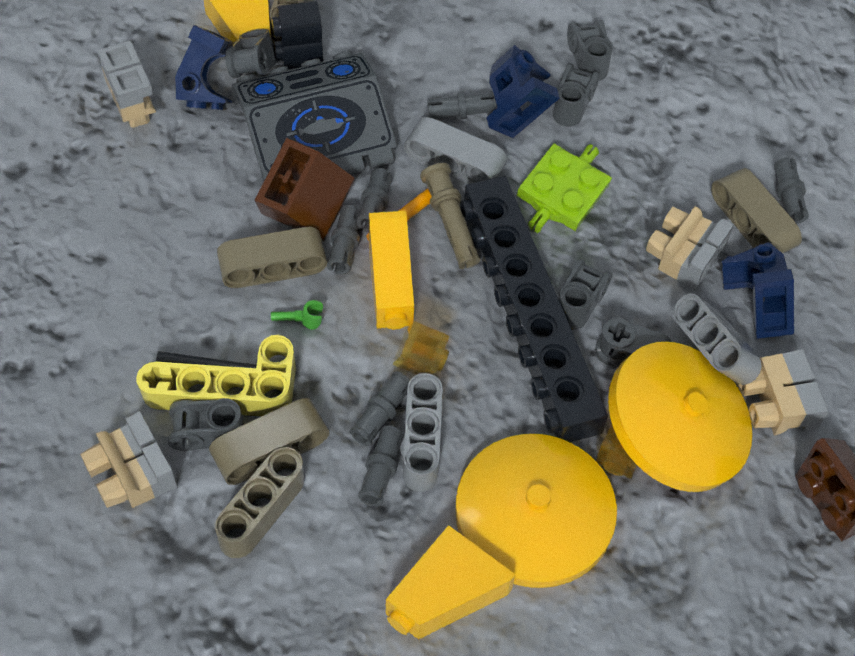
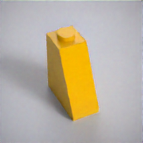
(238, 16)
(391, 269)
(446, 586)

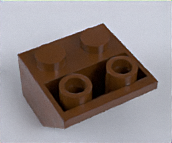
(304, 189)
(830, 482)

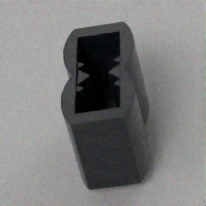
(299, 34)

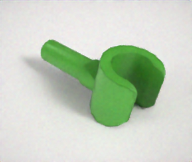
(309, 321)

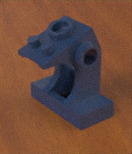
(202, 52)
(515, 81)
(768, 276)

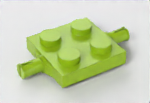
(563, 187)

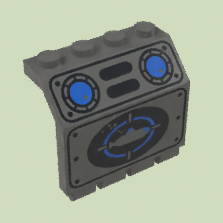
(322, 106)

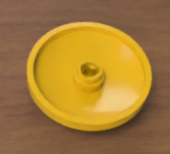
(679, 417)
(537, 508)

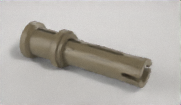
(446, 202)

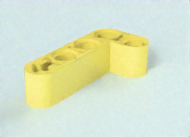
(159, 380)

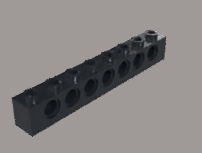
(500, 224)

